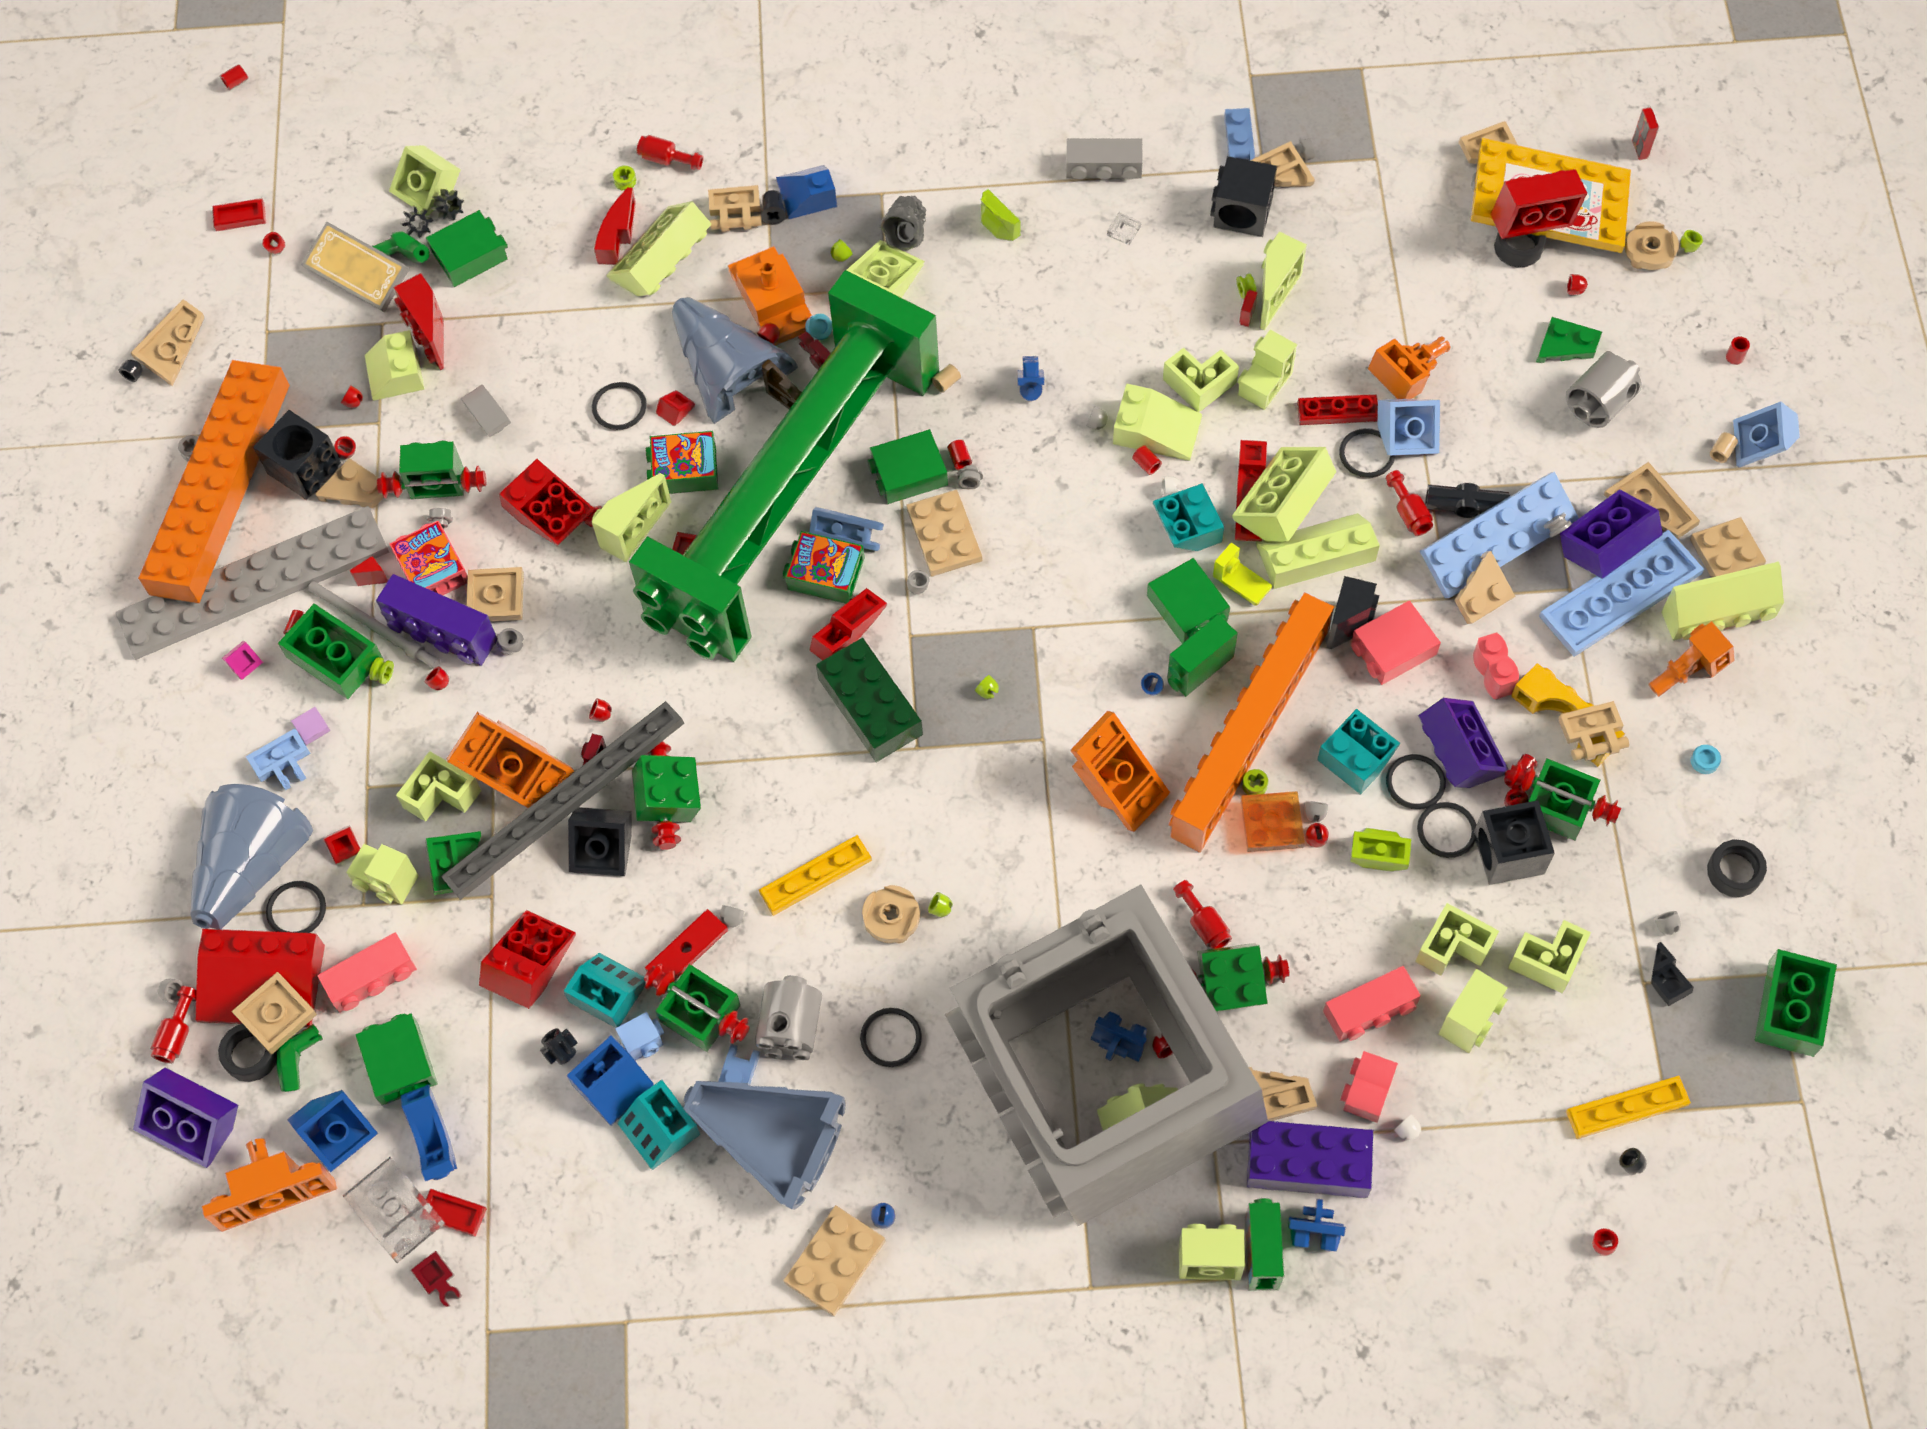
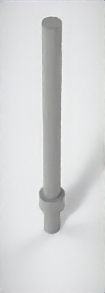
(413, 649)

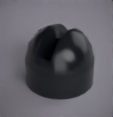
(131, 370)
(1630, 1164)

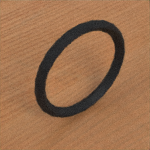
(621, 426)
(1356, 472)
(1413, 805)
(1427, 811)
(315, 889)
(907, 1058)

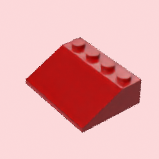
(241, 961)

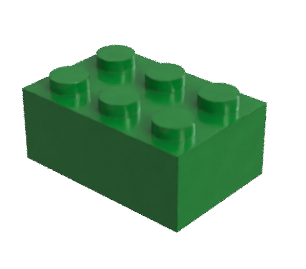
(330, 650)
(1795, 1003)

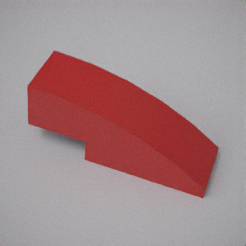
(616, 228)
(847, 624)

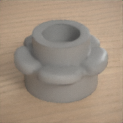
(1305, 149)
(969, 477)
(440, 514)
(507, 635)

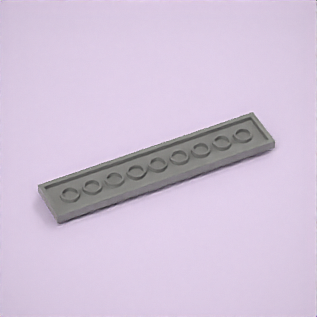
(254, 582)

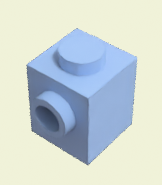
(641, 1036)

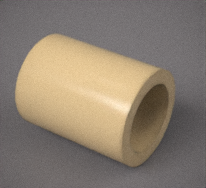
(946, 378)
(1723, 447)

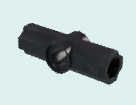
(1465, 499)

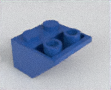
(609, 1080)

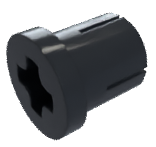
(773, 209)

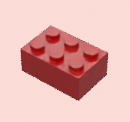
(1538, 203)

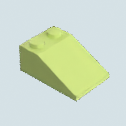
(888, 268)
(1281, 272)
(1157, 422)
(630, 517)

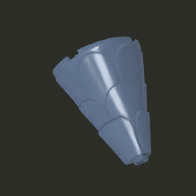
(722, 355)
(240, 848)
(771, 1131)

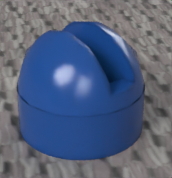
(1146, 683)
(889, 1215)

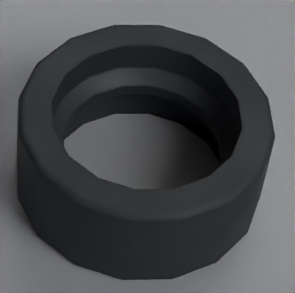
(1517, 257)
(1750, 853)
(248, 1074)

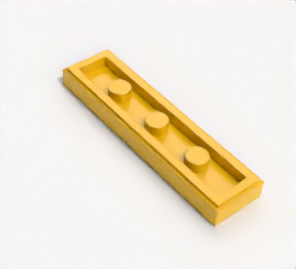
(815, 875)
(1628, 1107)

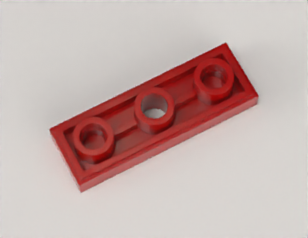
(1337, 409)
(698, 936)

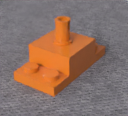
(772, 292)
(507, 761)
(1118, 772)
(266, 1187)

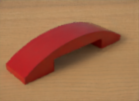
(1251, 466)

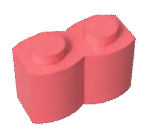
(1494, 664)
(1369, 1086)

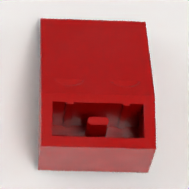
(423, 315)
(545, 503)
(525, 959)

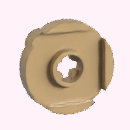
(1648, 258)
(884, 900)

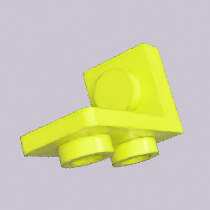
(1239, 577)

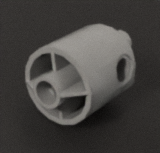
(1604, 390)
(788, 1018)

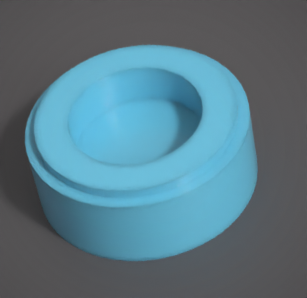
(819, 326)
(1705, 759)

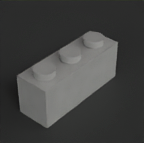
(1104, 158)

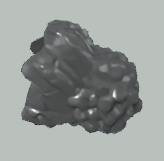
(904, 223)

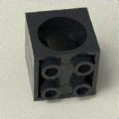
(1243, 196)
(289, 438)
(1513, 842)

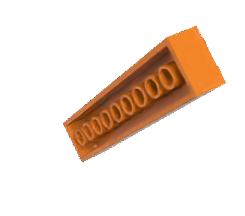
(214, 482)
(1251, 722)

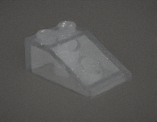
(393, 1210)

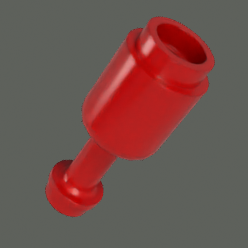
(664, 152)
(1411, 506)
(1205, 920)
(173, 1031)

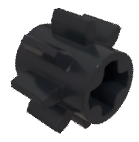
(452, 200)
(410, 217)
(558, 1046)

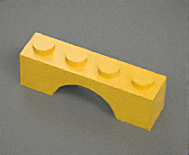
(1543, 691)

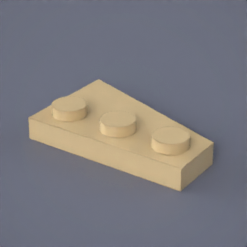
(170, 341)
(1652, 489)

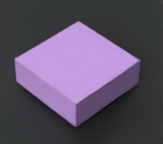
(310, 725)

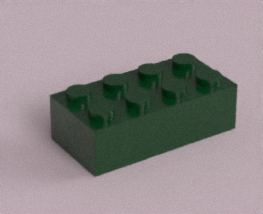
(869, 699)

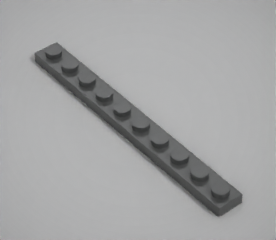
(562, 800)

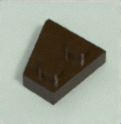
(778, 385)

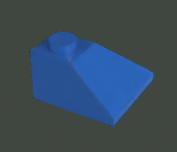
(807, 191)
(332, 1128)

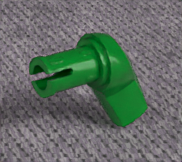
(405, 245)
(289, 1057)

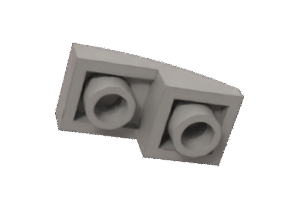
(486, 410)

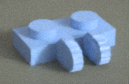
(278, 756)

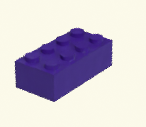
(436, 620)
(1311, 1159)

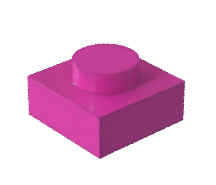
(242, 660)

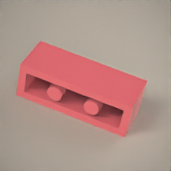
(367, 973)
(1372, 1004)

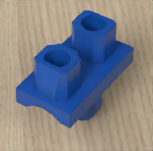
(1030, 378)
(1118, 1039)
(1302, 1227)

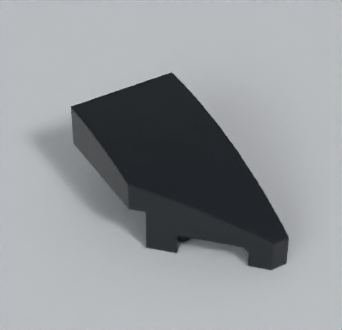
(1667, 978)

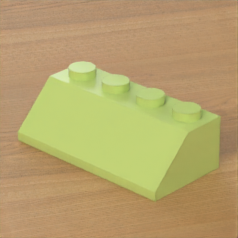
(660, 249)
(1285, 492)
(1319, 550)
(1725, 600)

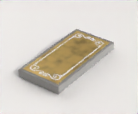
(355, 266)

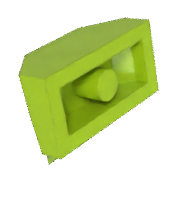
(999, 218)
(1380, 850)

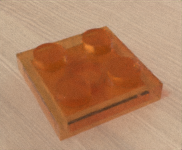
(1272, 821)

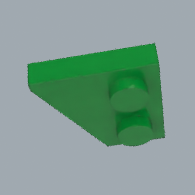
(1568, 341)
(445, 853)

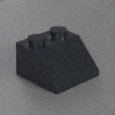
(1354, 609)
(599, 841)

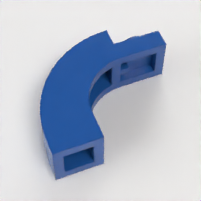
(429, 1133)

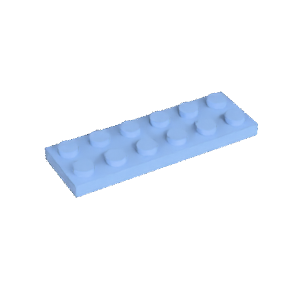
(1504, 530)
(1622, 595)

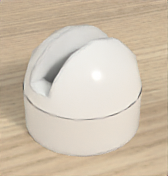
(1168, 485)
(1409, 1128)

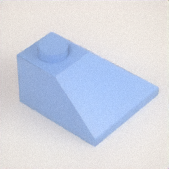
(1409, 426)
(1765, 433)

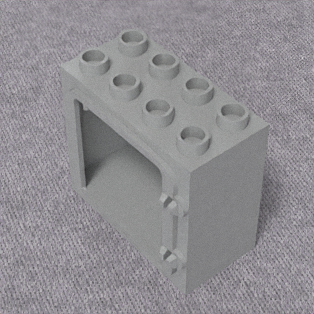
(1064, 970)

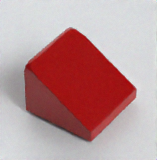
(674, 407)
(368, 573)
(342, 844)

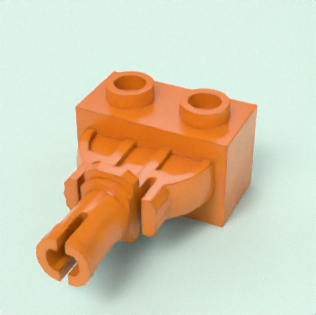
(1406, 367)
(1707, 650)

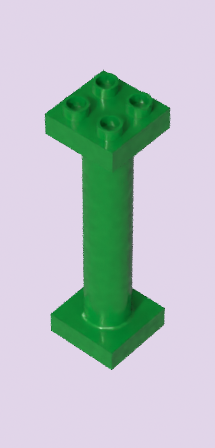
(698, 591)

